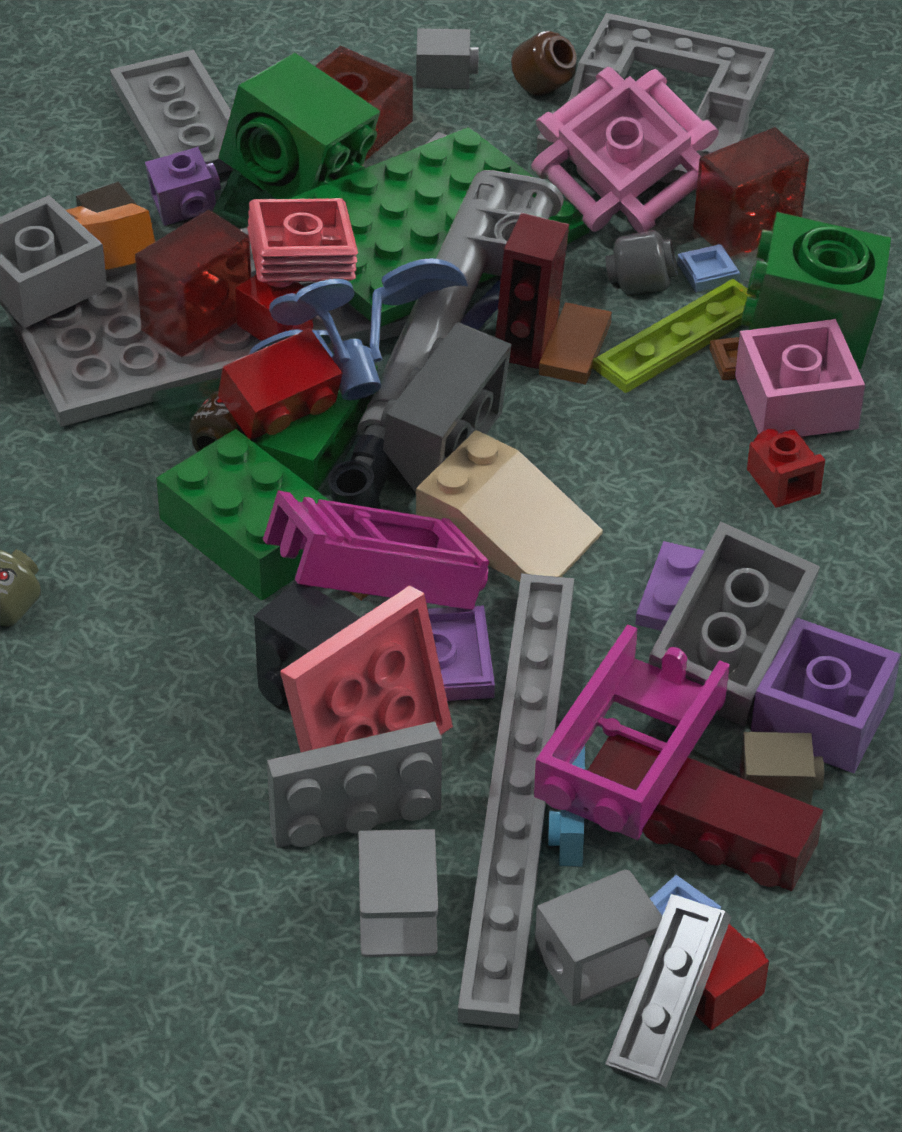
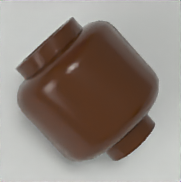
(544, 63)

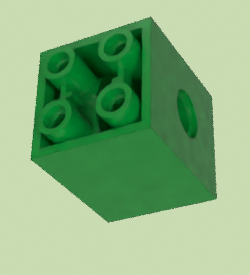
(297, 129)
(818, 275)

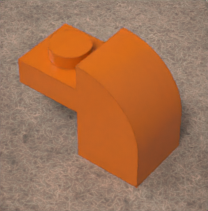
(120, 230)

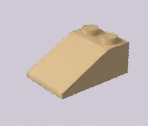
(507, 509)

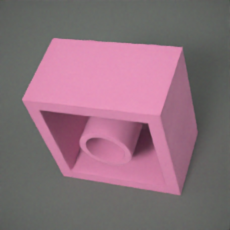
(800, 378)

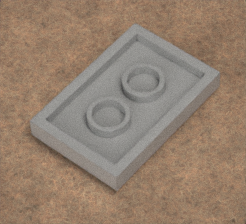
(355, 785)

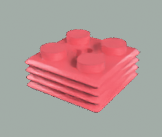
(301, 240)

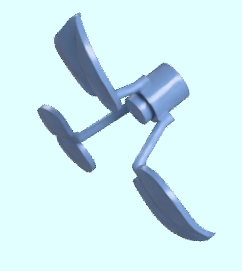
(351, 356)

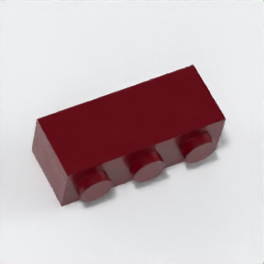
(531, 287)

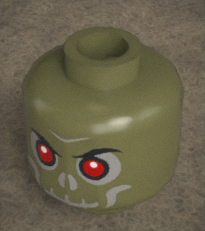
(17, 586)

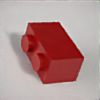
(280, 384)

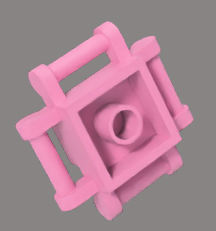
(622, 143)

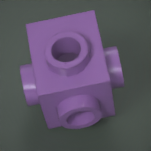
(182, 185)

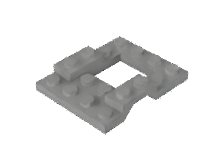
(735, 67)

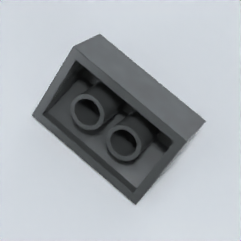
(446, 401)

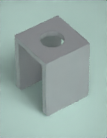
(398, 893)
(596, 935)

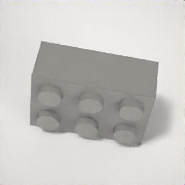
(737, 613)

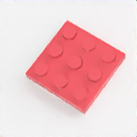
(369, 677)

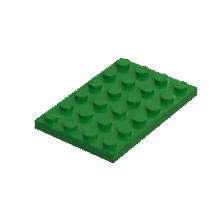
(408, 205)

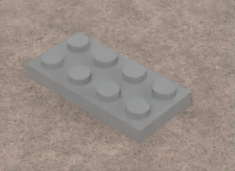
(174, 105)

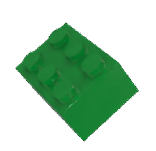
(224, 505)

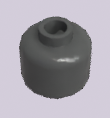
(642, 263)

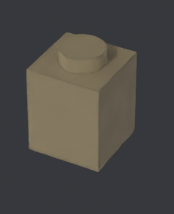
(782, 763)

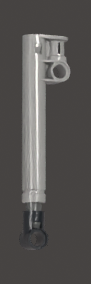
(475, 247)

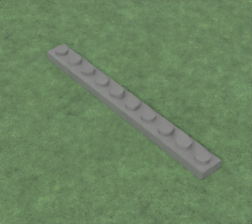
(514, 817)

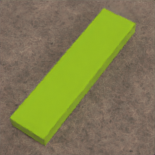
(673, 337)

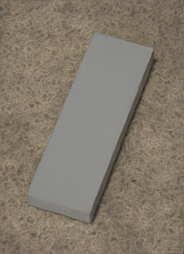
(668, 990)

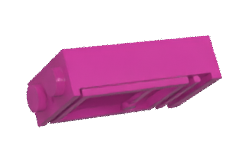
(377, 550)
(646, 689)

